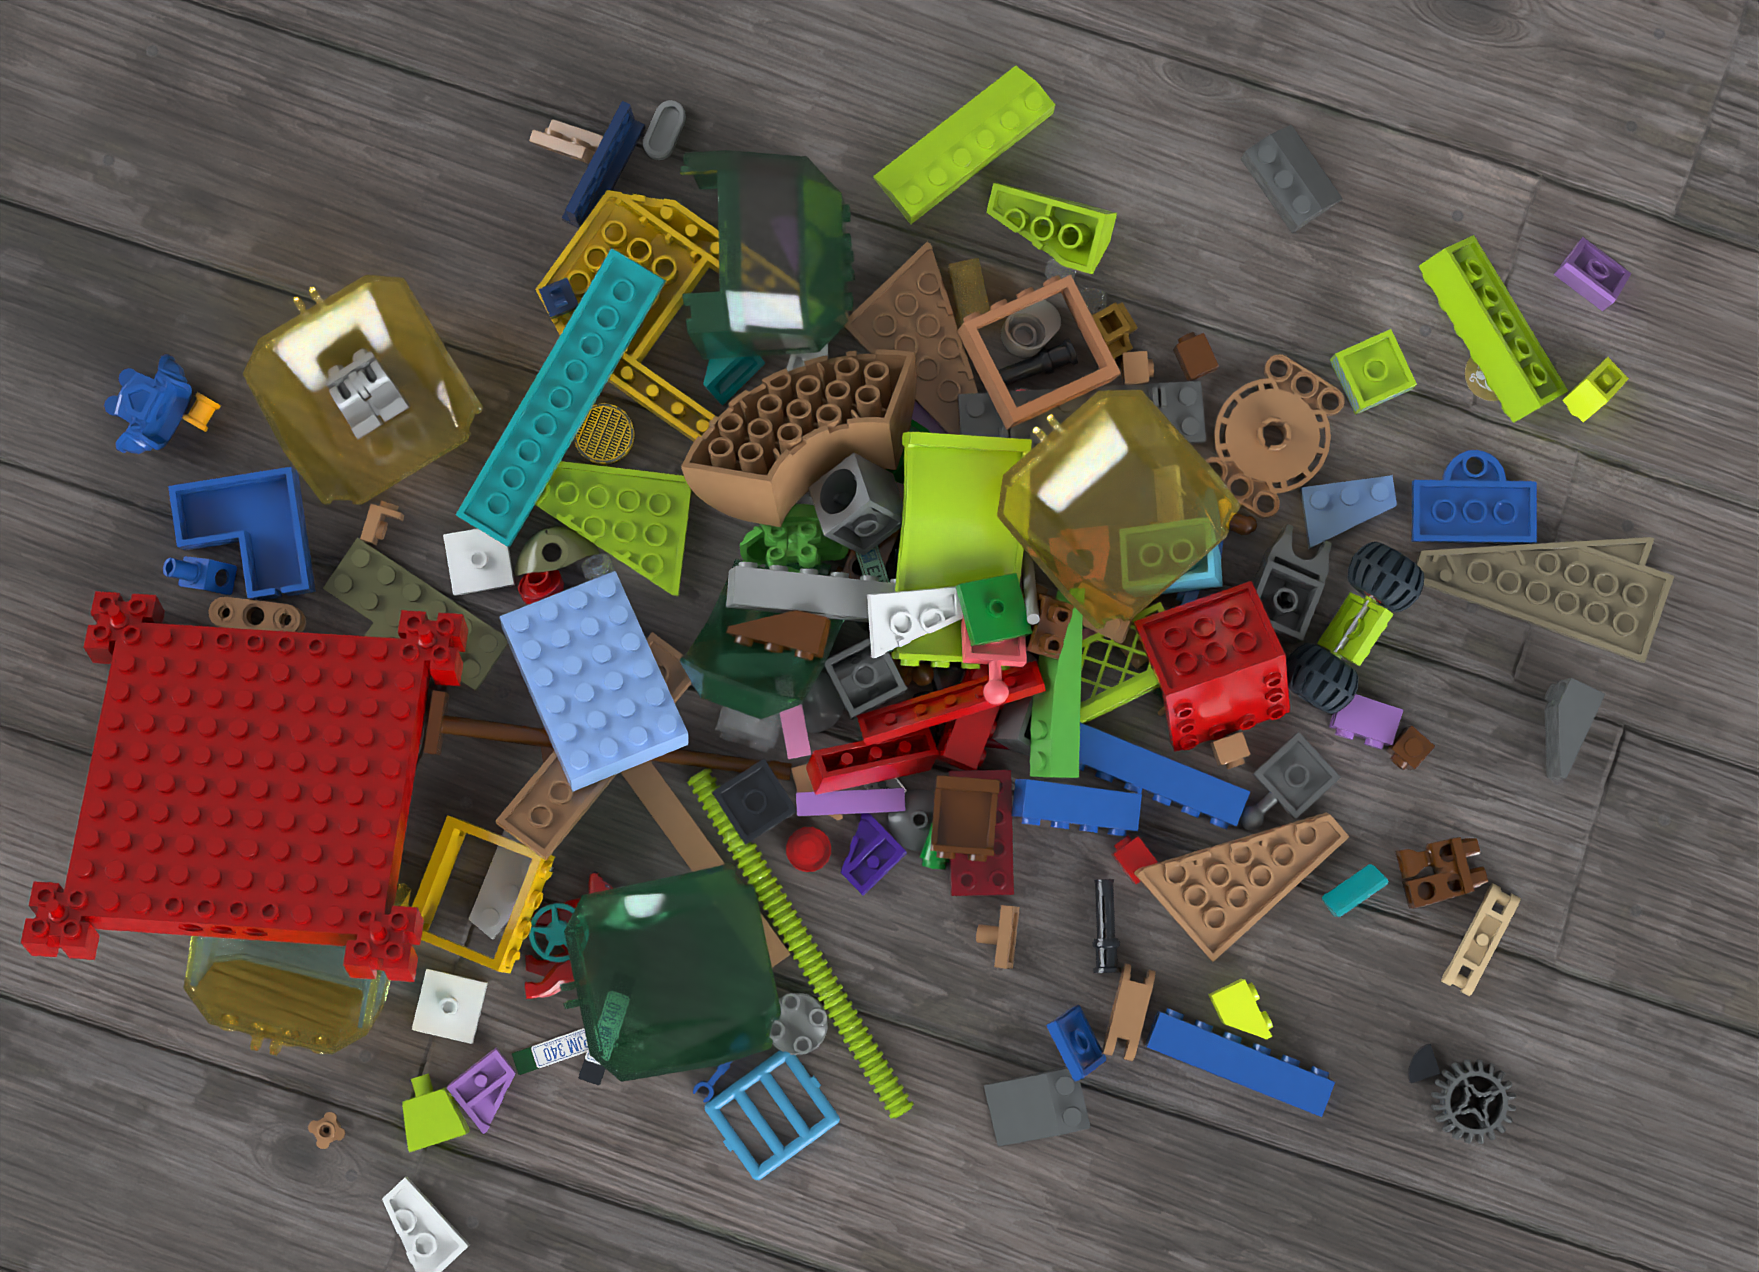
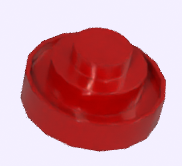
(540, 585)
(808, 849)

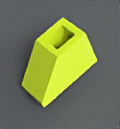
(1238, 1008)

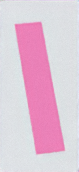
(795, 732)

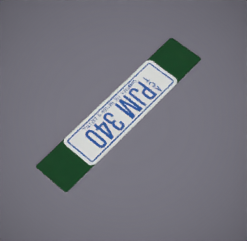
(550, 1052)

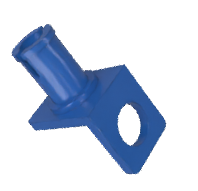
(200, 573)

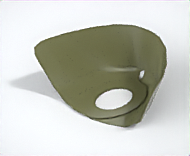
(572, 544)

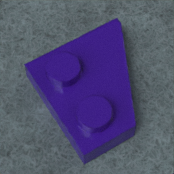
(870, 854)

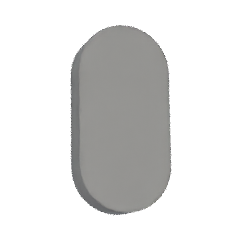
(664, 130)

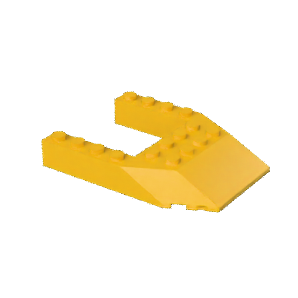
(669, 244)

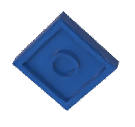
(1076, 1042)

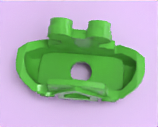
(797, 540)

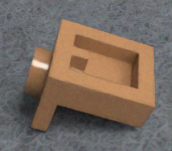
(374, 526)

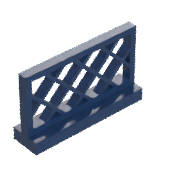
(605, 165)

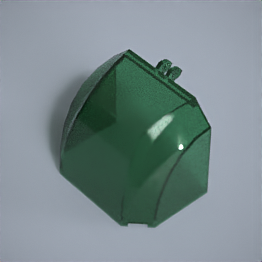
(672, 973)

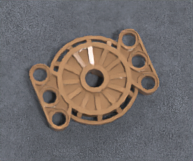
(1295, 418)

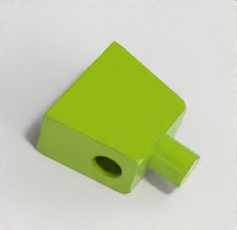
(431, 1115)

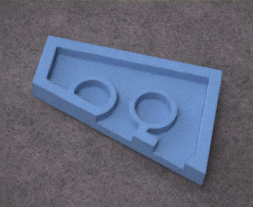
(1342, 505)

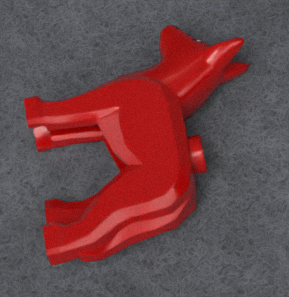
(557, 972)

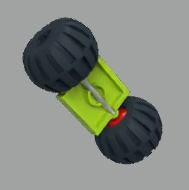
(1388, 583)

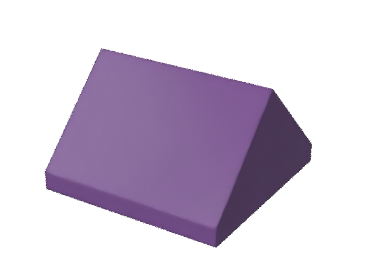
(1593, 274)

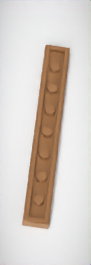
(686, 834)

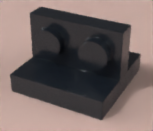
(754, 801)

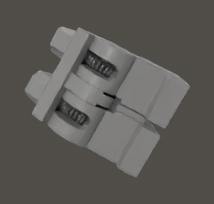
(359, 381)

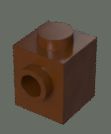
(1409, 749)

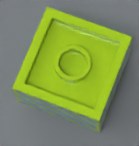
(1373, 371)

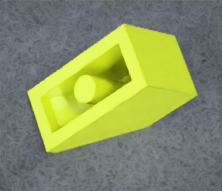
(1595, 390)

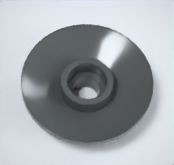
(901, 823)

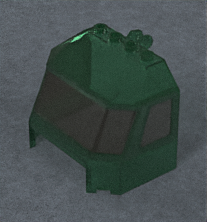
(778, 256)

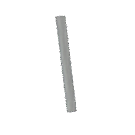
(1030, 589)

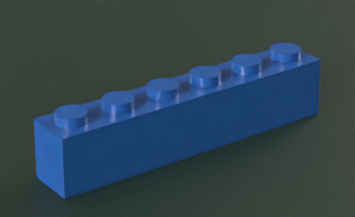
(1162, 777)
(1239, 1063)

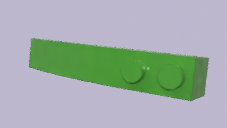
(1057, 710)

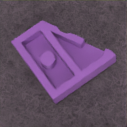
(483, 1088)

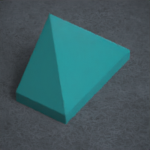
(728, 375)

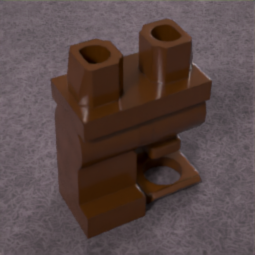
(1050, 631)
(1449, 867)

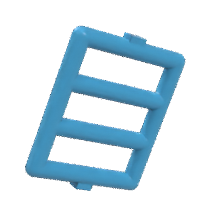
(806, 1134)

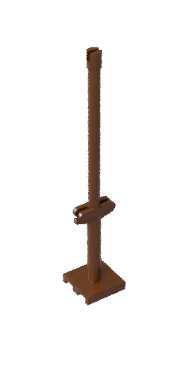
(441, 723)

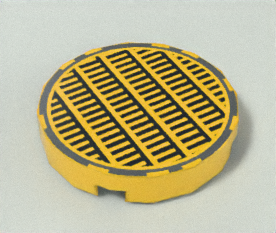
(605, 435)

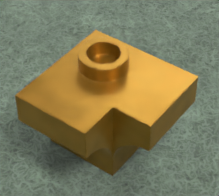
(1115, 326)

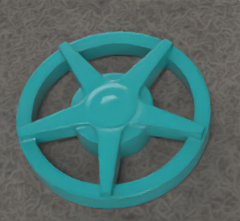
(554, 931)

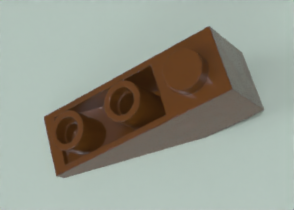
(791, 631)

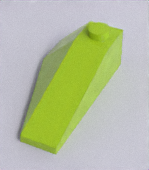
(1062, 228)

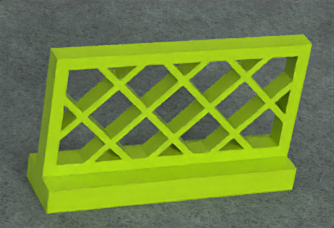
(1126, 690)

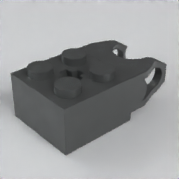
(1295, 581)

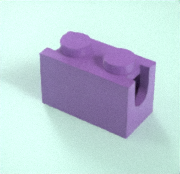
(1367, 720)

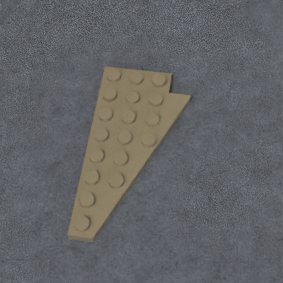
(1575, 588)

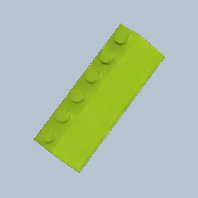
(965, 143)
(1492, 328)

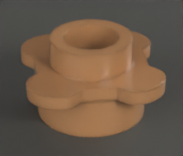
(335, 1133)

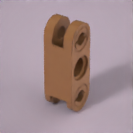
(242, 609)
(1128, 1013)

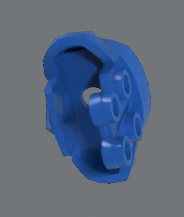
(150, 406)

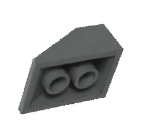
(1567, 722)
(1036, 1106)

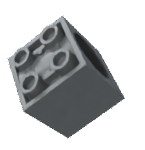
(858, 504)
(864, 680)

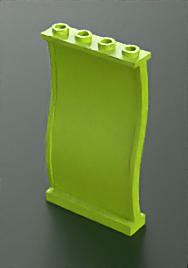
(953, 526)

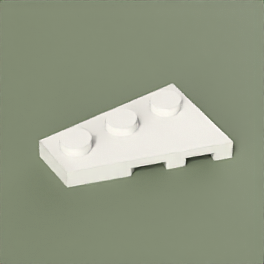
(906, 615)

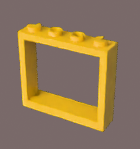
(437, 876)

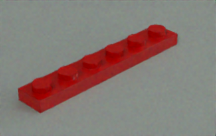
(946, 704)

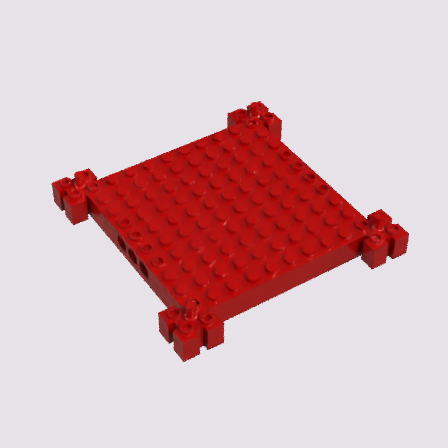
(249, 786)

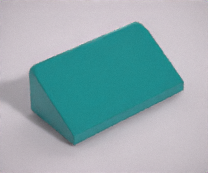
(1354, 890)

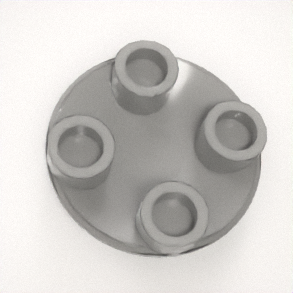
(800, 1025)

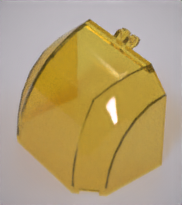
(290, 388)
(1114, 505)

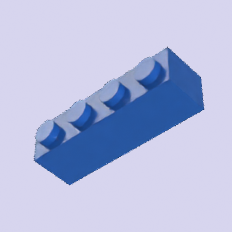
(1076, 805)

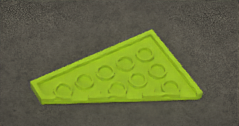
(627, 514)

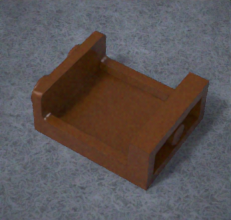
(964, 817)

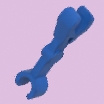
(721, 1069)

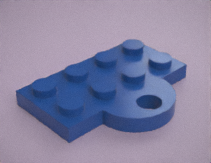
(1474, 506)

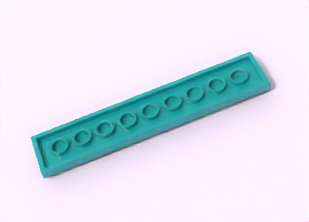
(560, 397)

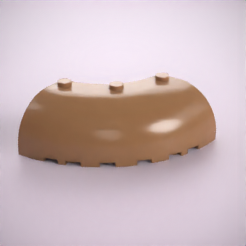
(799, 428)

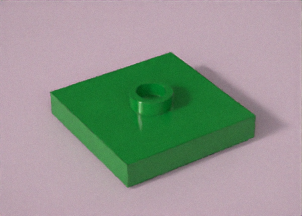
(993, 609)

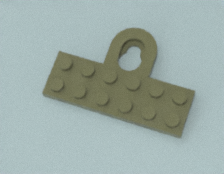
(383, 588)

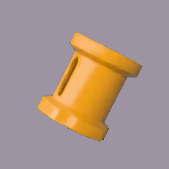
(201, 412)

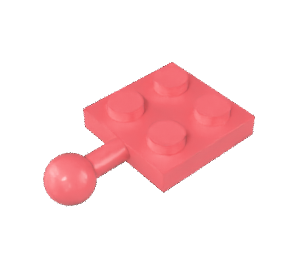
(1005, 653)

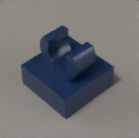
(559, 298)

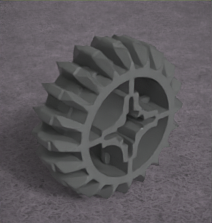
(1461, 1106)

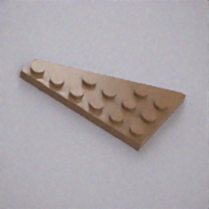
(916, 316)
(1234, 884)

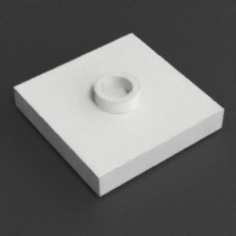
(477, 562)
(449, 1006)

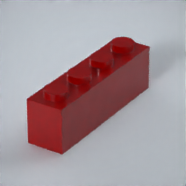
(966, 737)
(860, 764)

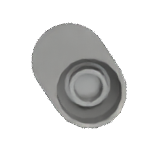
(1030, 329)

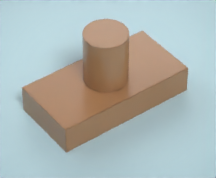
(1003, 936)

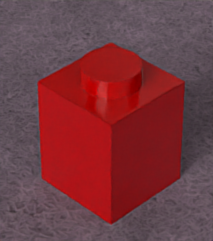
(1132, 855)

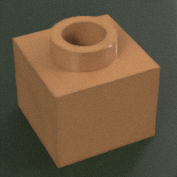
(1136, 368)
(1230, 750)

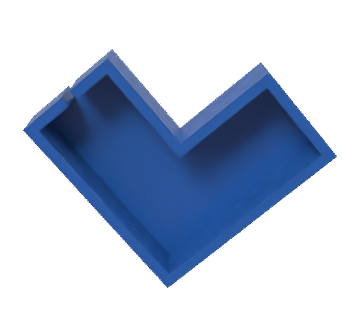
(262, 515)

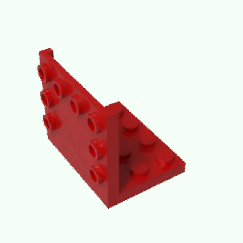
(1216, 665)

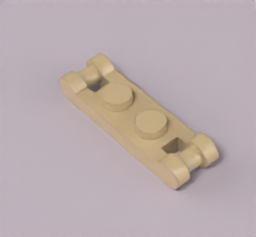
(1481, 939)

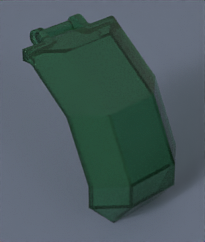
(746, 676)

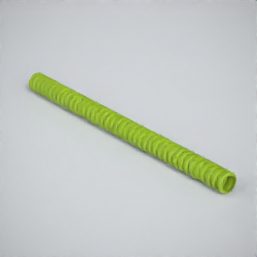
(805, 952)

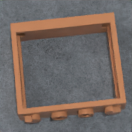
(993, 381)

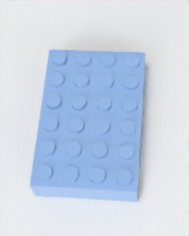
(594, 680)

